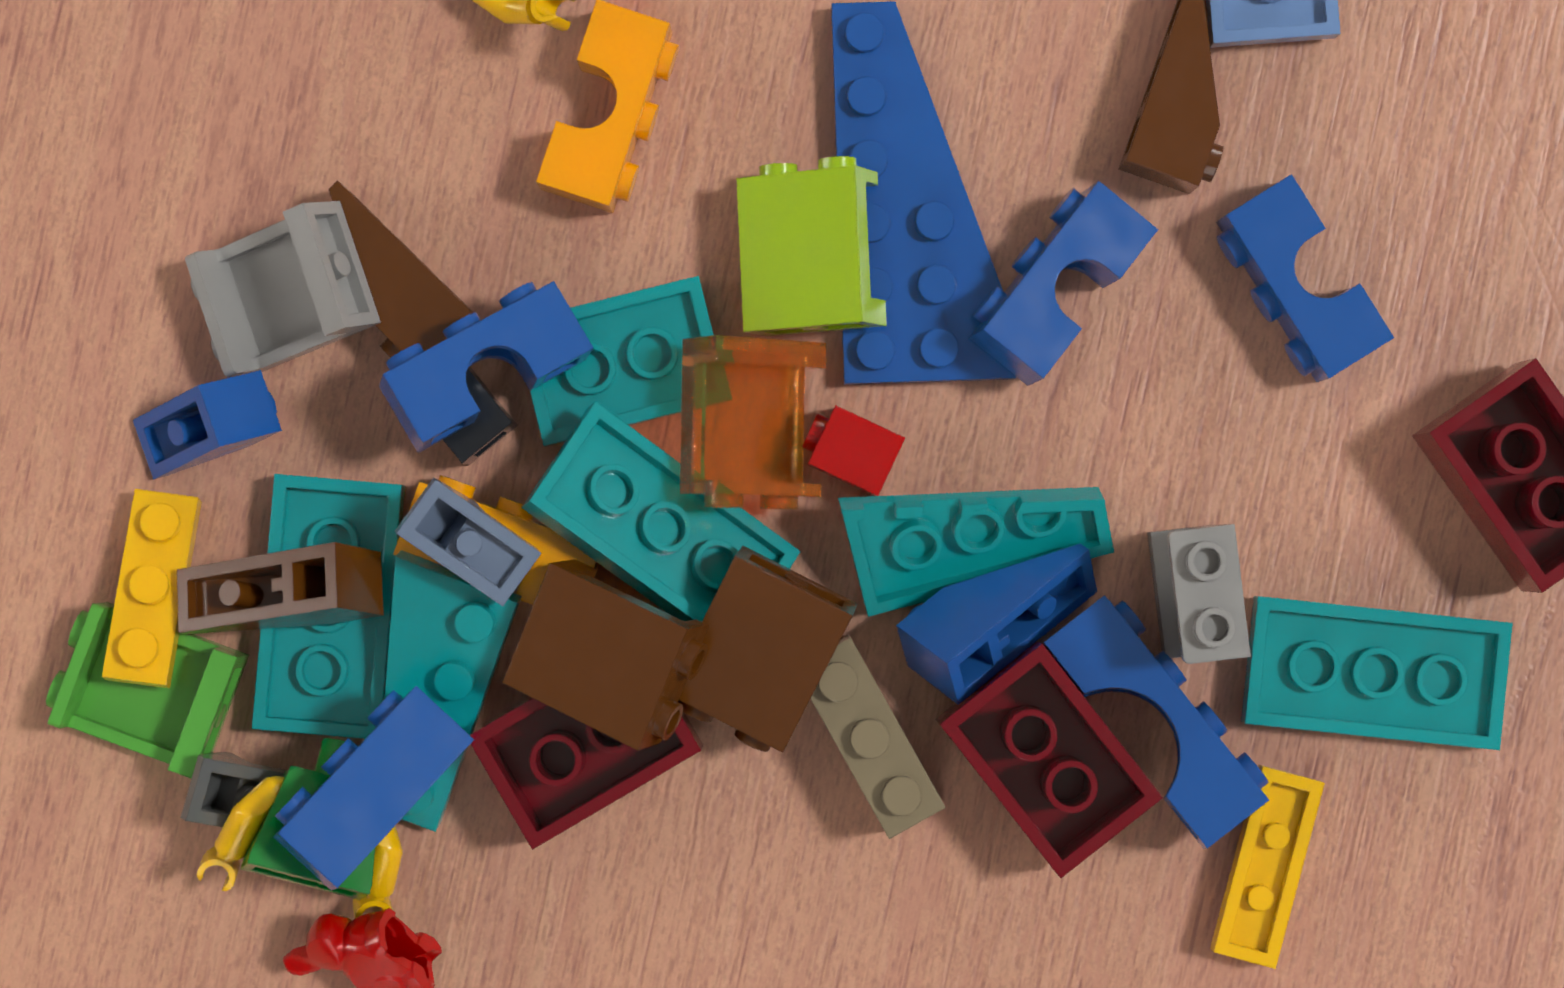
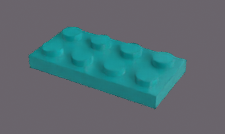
(625, 510)
(334, 673)
(1376, 673)

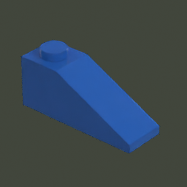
(989, 620)

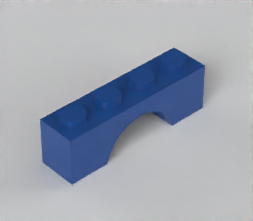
(1210, 785)

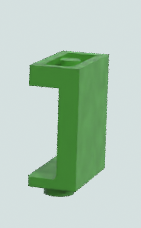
(150, 720)

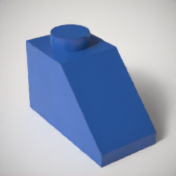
(207, 423)

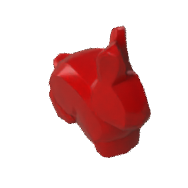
(369, 950)

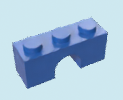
(1025, 324)
(1322, 331)
(531, 333)

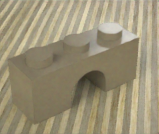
(873, 742)

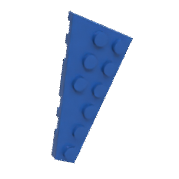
(921, 225)

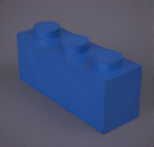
(370, 786)

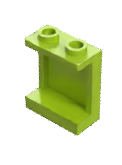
(806, 249)

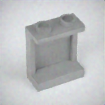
(283, 290)
(1199, 593)

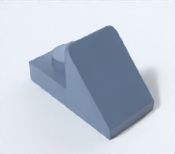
(468, 541)

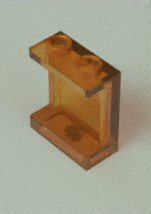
(745, 419)

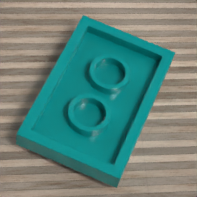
(632, 361)

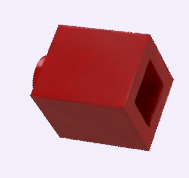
(852, 449)

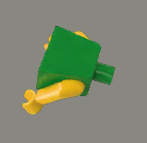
(251, 832)

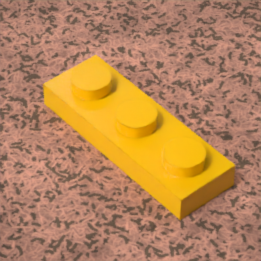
(146, 601)
(1267, 869)

